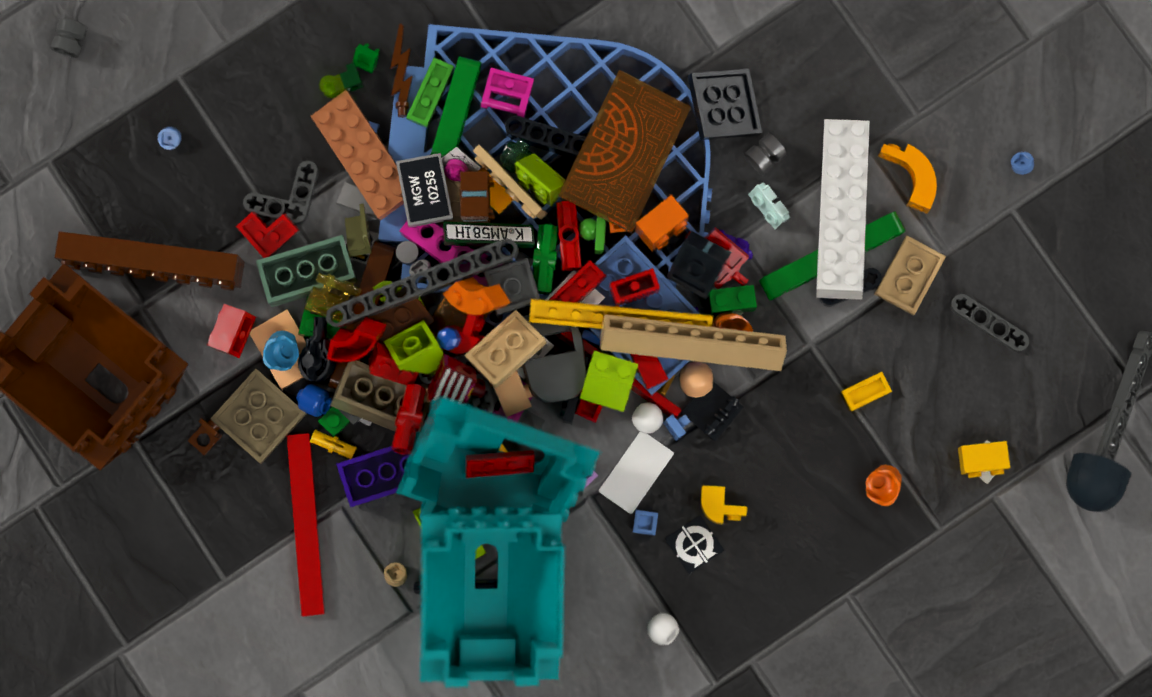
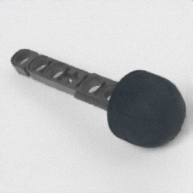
(1096, 479)

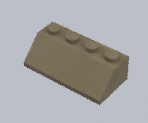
(370, 396)

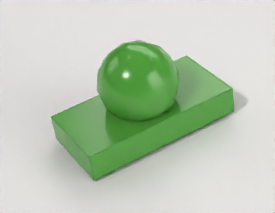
(591, 229)

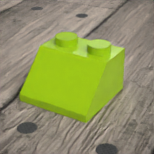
(415, 349)
(609, 381)

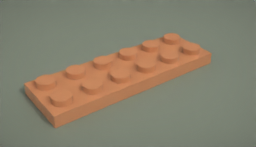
(361, 153)

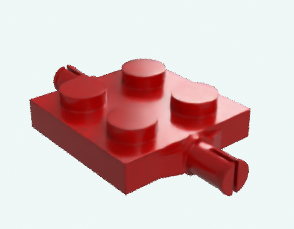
(735, 261)

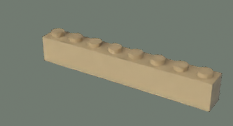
(693, 342)

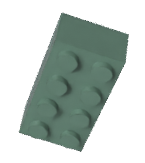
(294, 272)

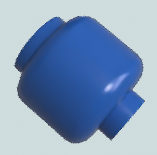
(314, 400)

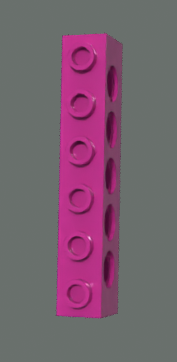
(432, 247)

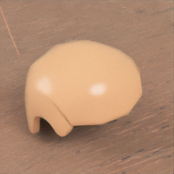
(696, 379)

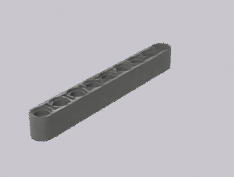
(413, 291)

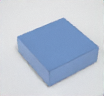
(645, 522)

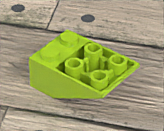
(540, 178)

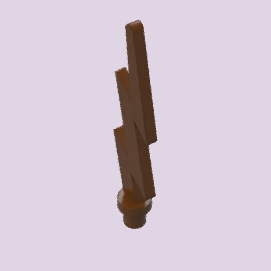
(399, 83)

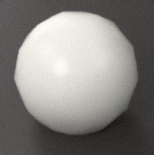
(647, 418)
(663, 629)

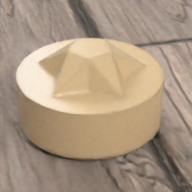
(395, 574)

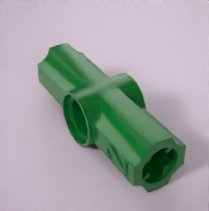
(545, 258)

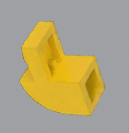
(713, 505)

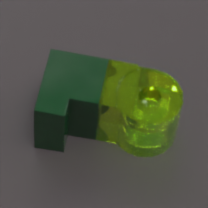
(335, 85)

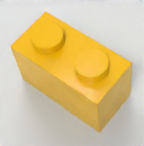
(984, 458)

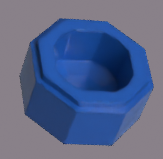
(448, 338)

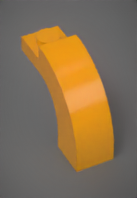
(920, 171)

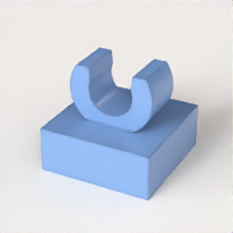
(676, 426)

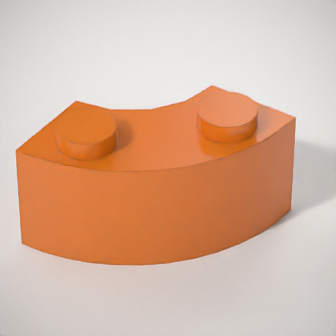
(475, 298)

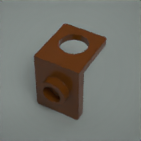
(208, 428)

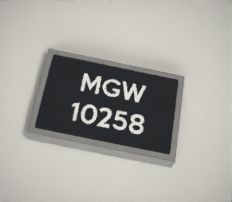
(424, 190)

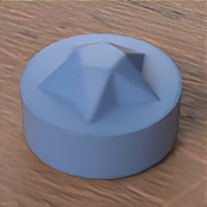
(169, 138)
(1022, 163)

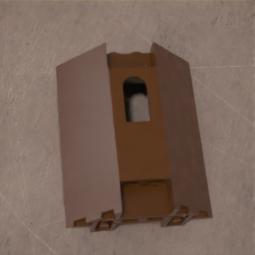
(61, 343)

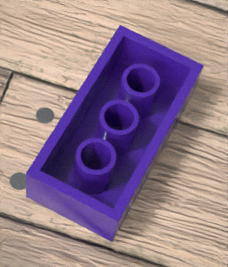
(372, 475)

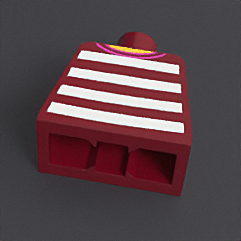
(454, 381)

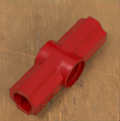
(569, 249)
(408, 419)

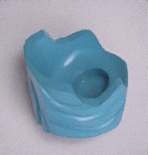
(281, 351)

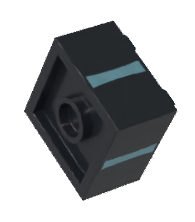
(698, 264)

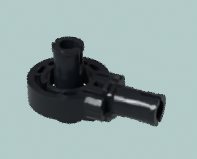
(314, 355)

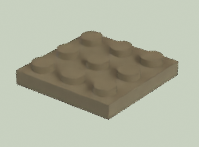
(258, 416)

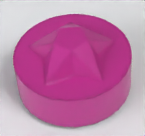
(453, 169)

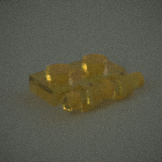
(322, 300)

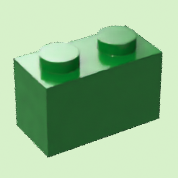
(732, 300)

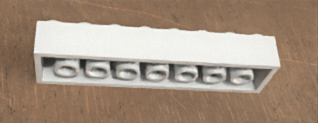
(843, 209)

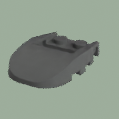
(559, 375)

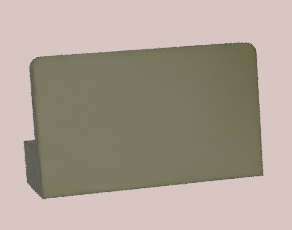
(358, 234)

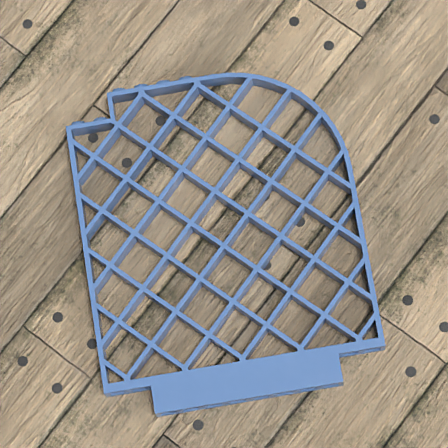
(410, 140)

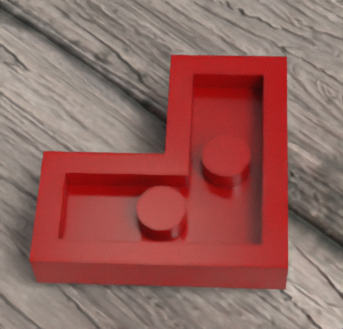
(267, 239)

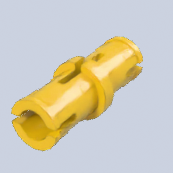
(333, 444)

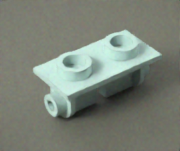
(775, 213)

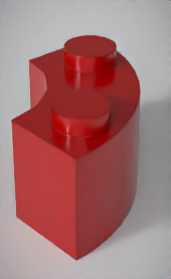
(355, 343)

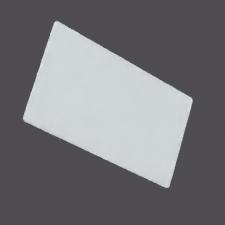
(636, 472)

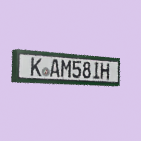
(487, 233)

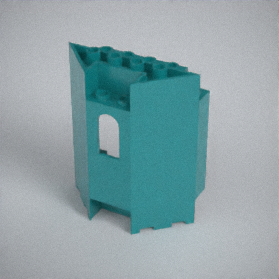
(454, 430)
(499, 630)

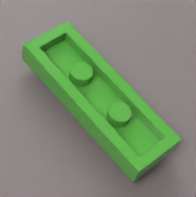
(430, 92)

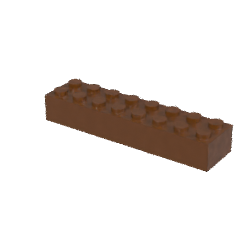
(150, 260)

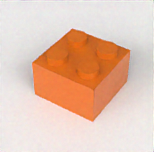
(662, 223)

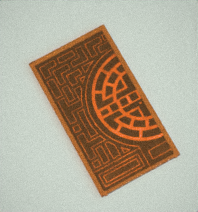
(624, 151)

